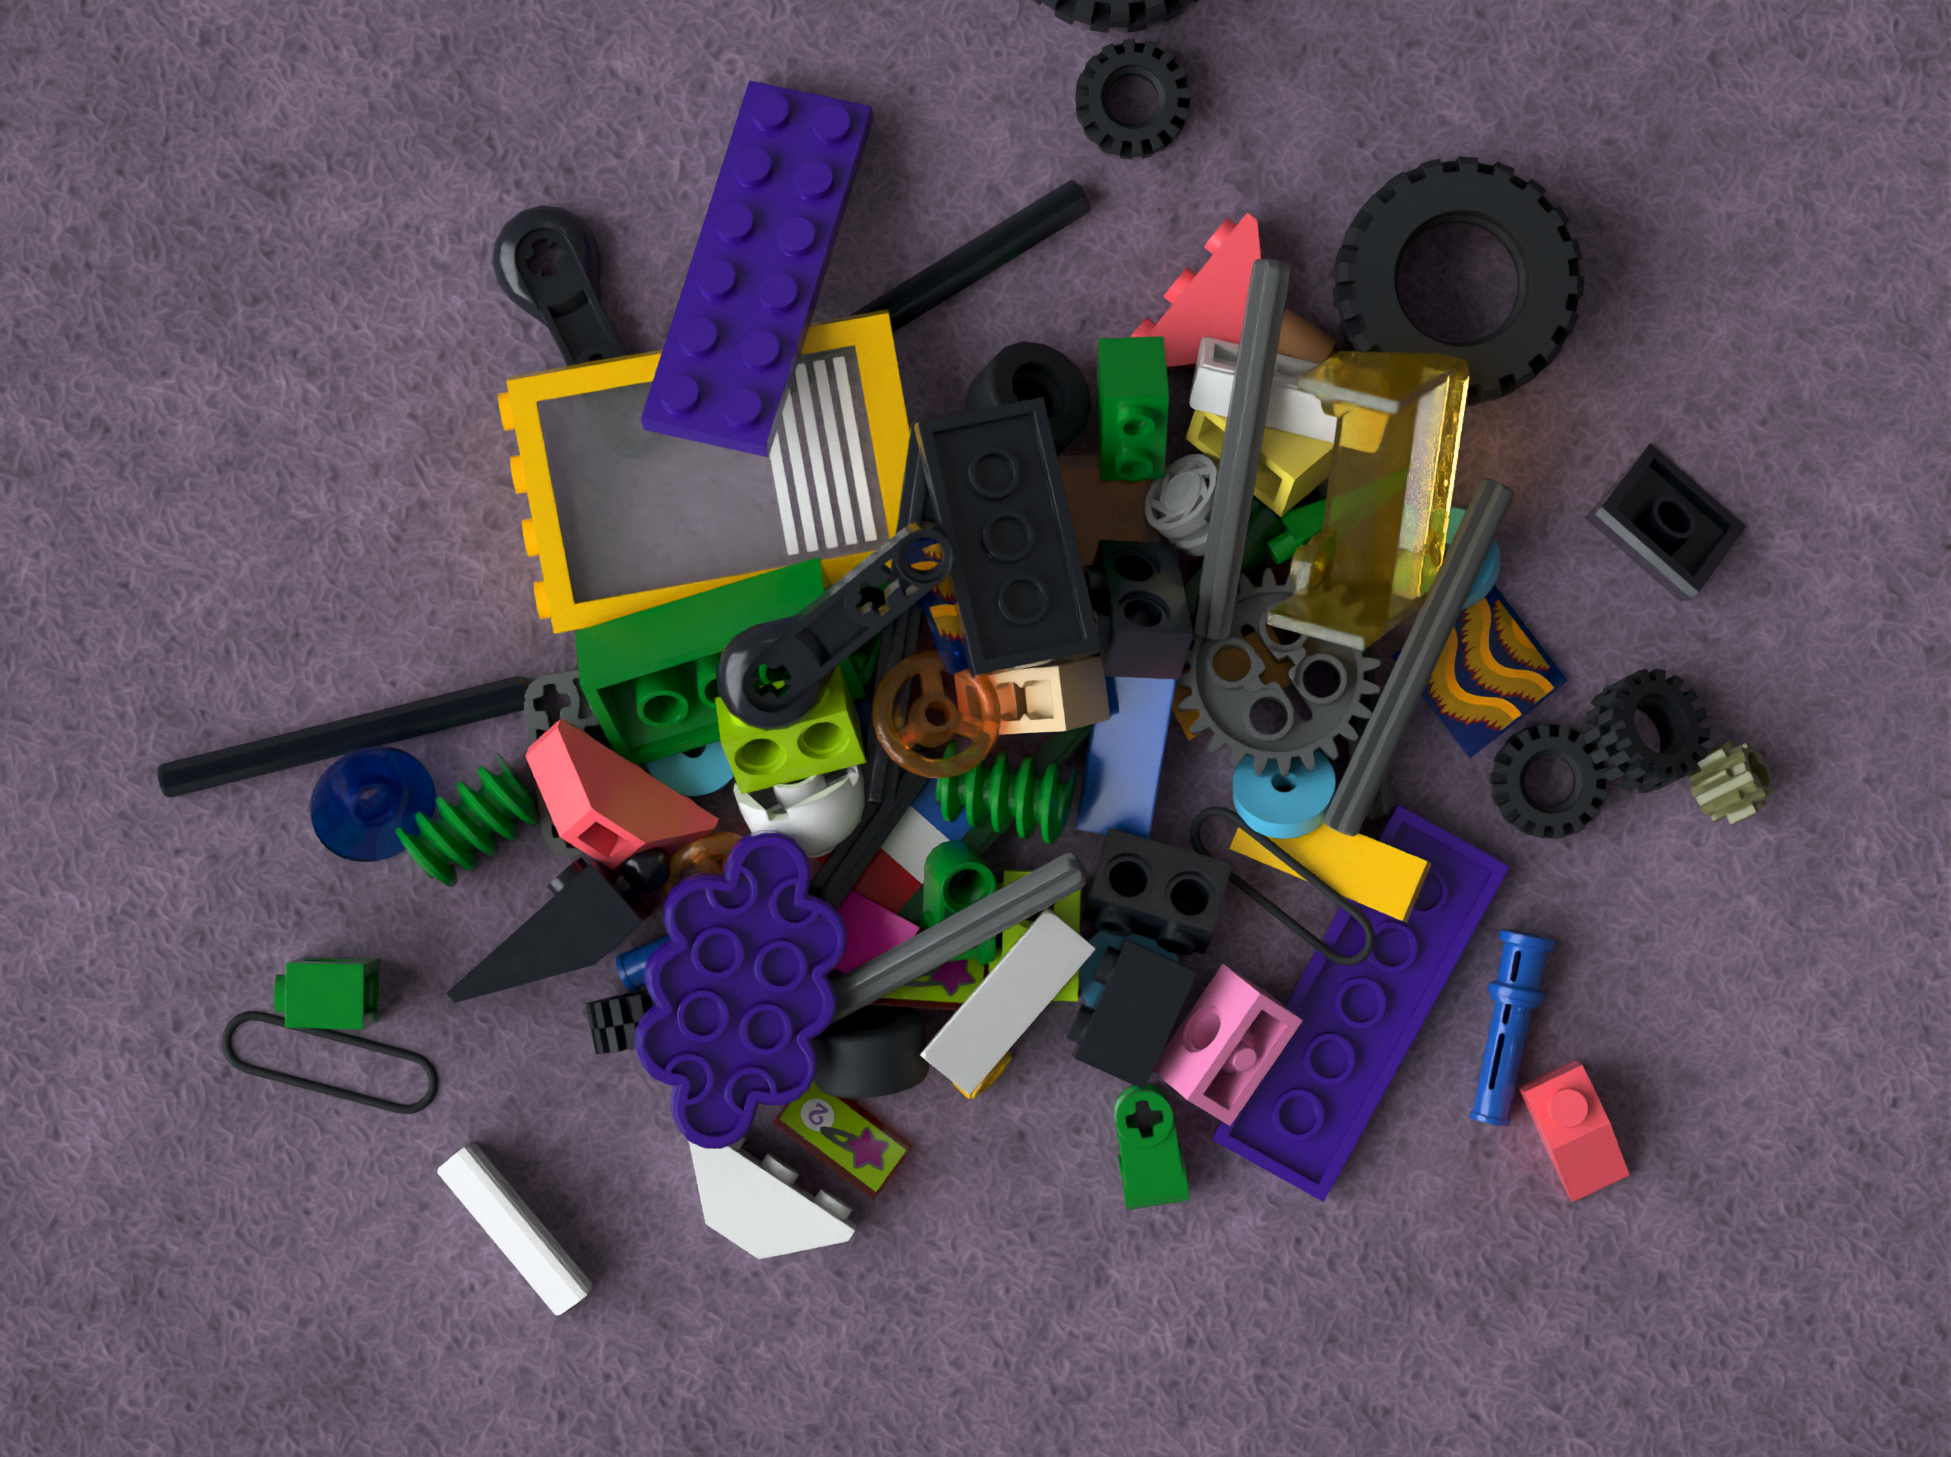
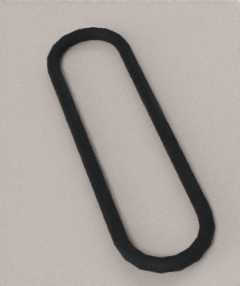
(1302, 871)
(323, 1088)

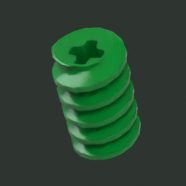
(1008, 797)
(471, 823)

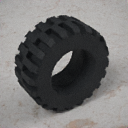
(1476, 196)

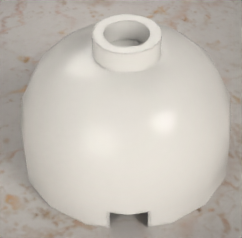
(812, 810)

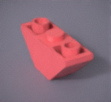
(1212, 299)
(608, 802)

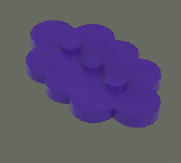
(740, 989)

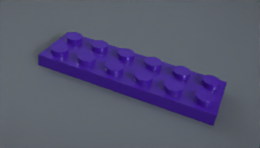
(757, 269)
(1363, 1014)

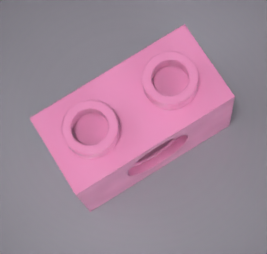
(1226, 1045)

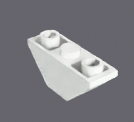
(762, 1205)

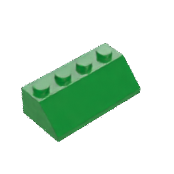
(657, 668)

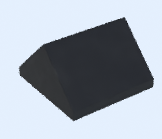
(1666, 524)

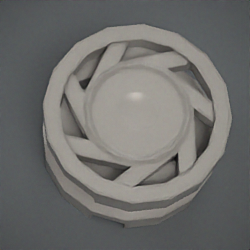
(1184, 502)

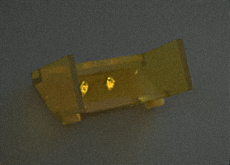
(1384, 493)

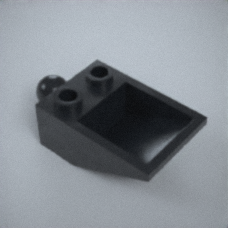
(575, 928)

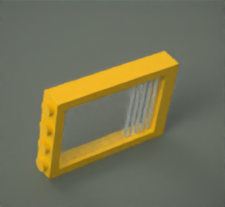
(660, 517)

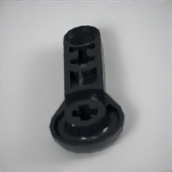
(570, 297)
(822, 635)

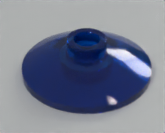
(366, 827)

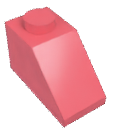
(1574, 1129)

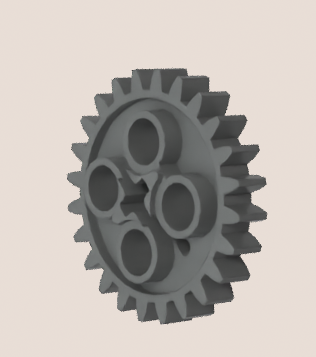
(1228, 705)

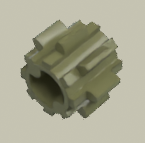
(1731, 782)

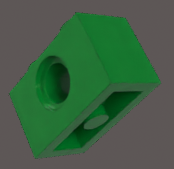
(1131, 408)
(328, 993)

